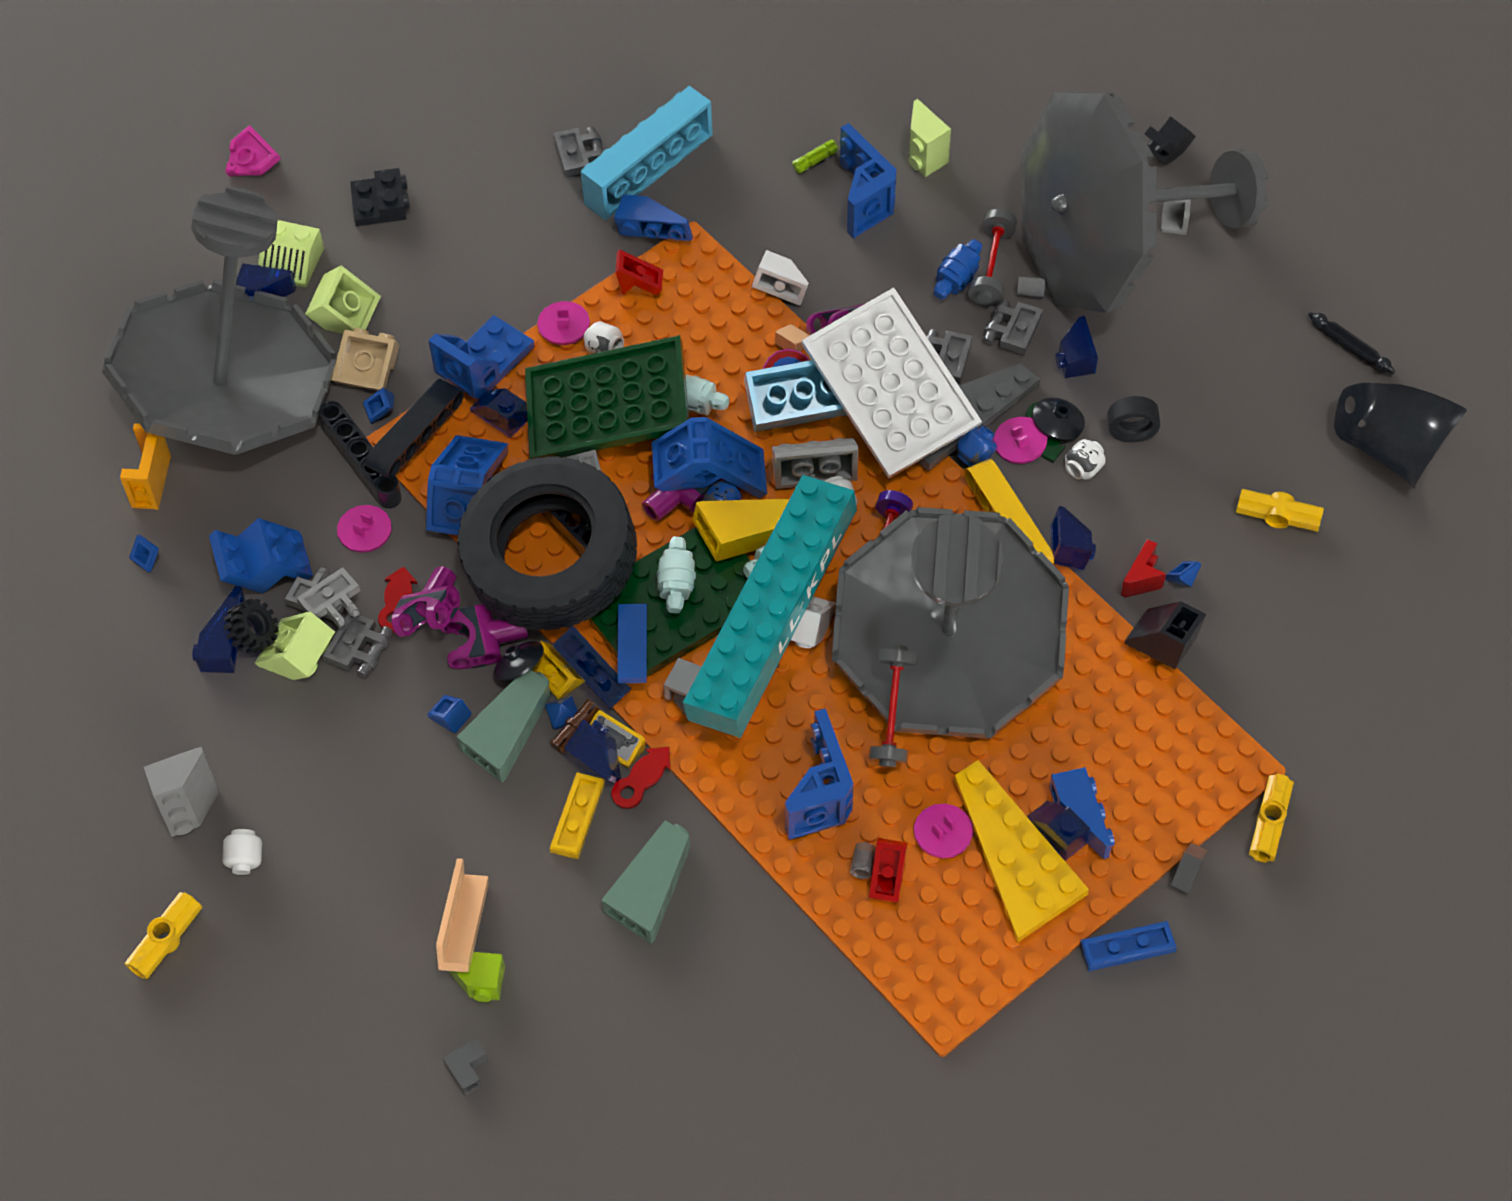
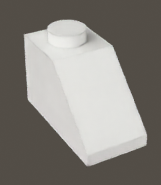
(780, 278)
(814, 623)

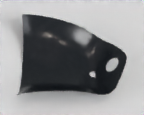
(1401, 424)

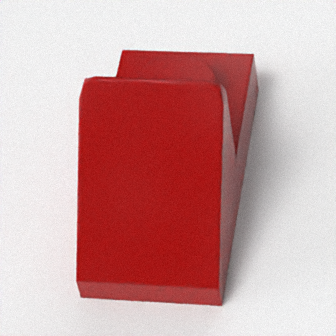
(637, 272)
(1142, 575)
(888, 870)

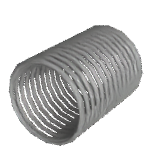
(1030, 285)
(859, 852)

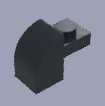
(1169, 141)

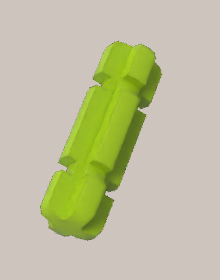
(815, 156)

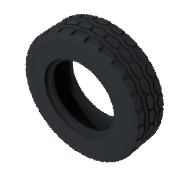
(560, 597)

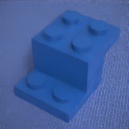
(260, 555)

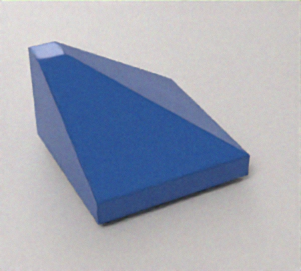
(379, 404)

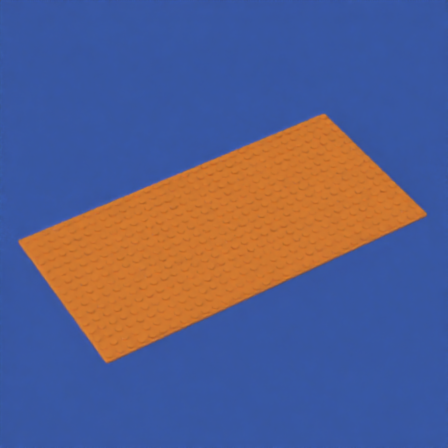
(946, 952)

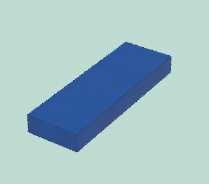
(632, 643)
(1128, 946)

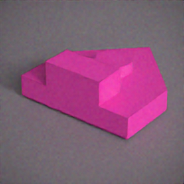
(250, 154)

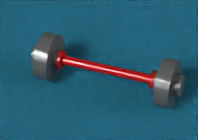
(985, 289)
(897, 657)

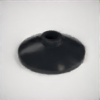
(1058, 419)
(518, 660)

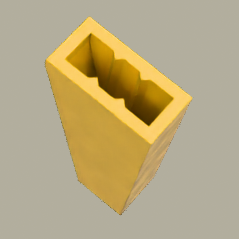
(737, 525)

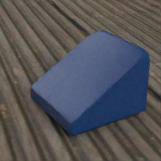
(450, 713)

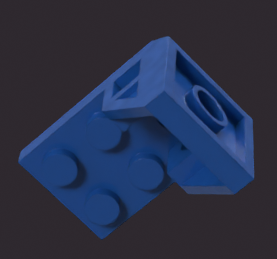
(873, 183)
(482, 359)
(702, 453)
(457, 477)
(815, 804)

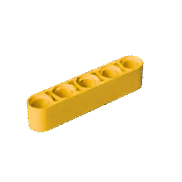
(998, 497)

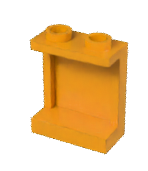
(146, 484)

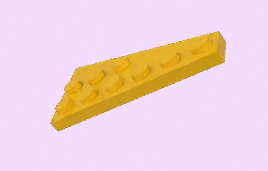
(1022, 863)

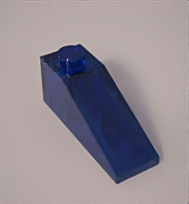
(214, 650)
(589, 666)

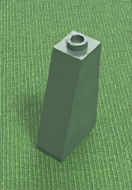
(505, 725)
(646, 886)

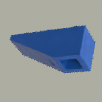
(650, 219)
(1078, 792)

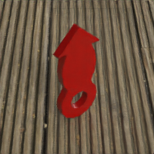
(398, 585)
(642, 776)

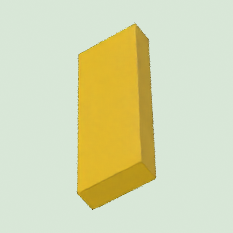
(577, 815)

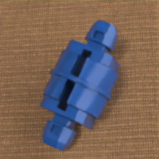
(957, 269)

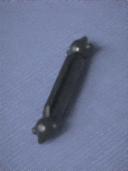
(1351, 343)

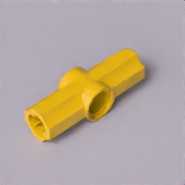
(1280, 510)
(1268, 831)
(153, 950)

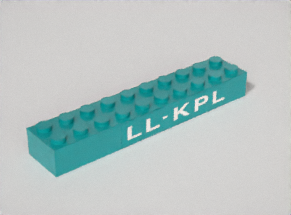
(770, 606)

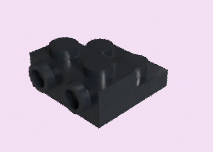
(380, 198)

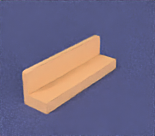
(461, 920)

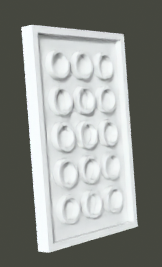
(891, 382)

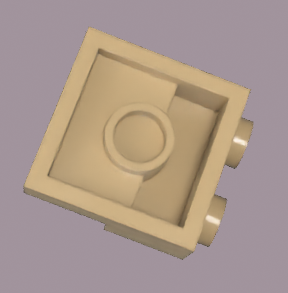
(365, 359)

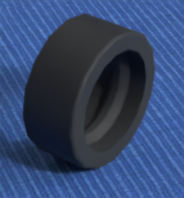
(1133, 407)

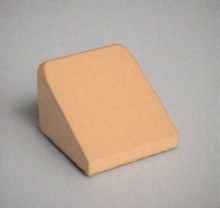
(790, 337)

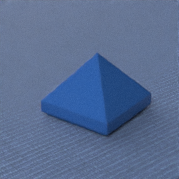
(144, 553)
(1184, 573)
(560, 710)

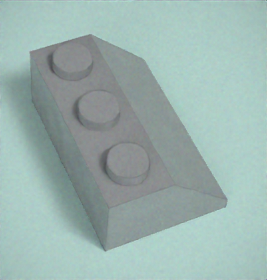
(816, 460)
(183, 790)

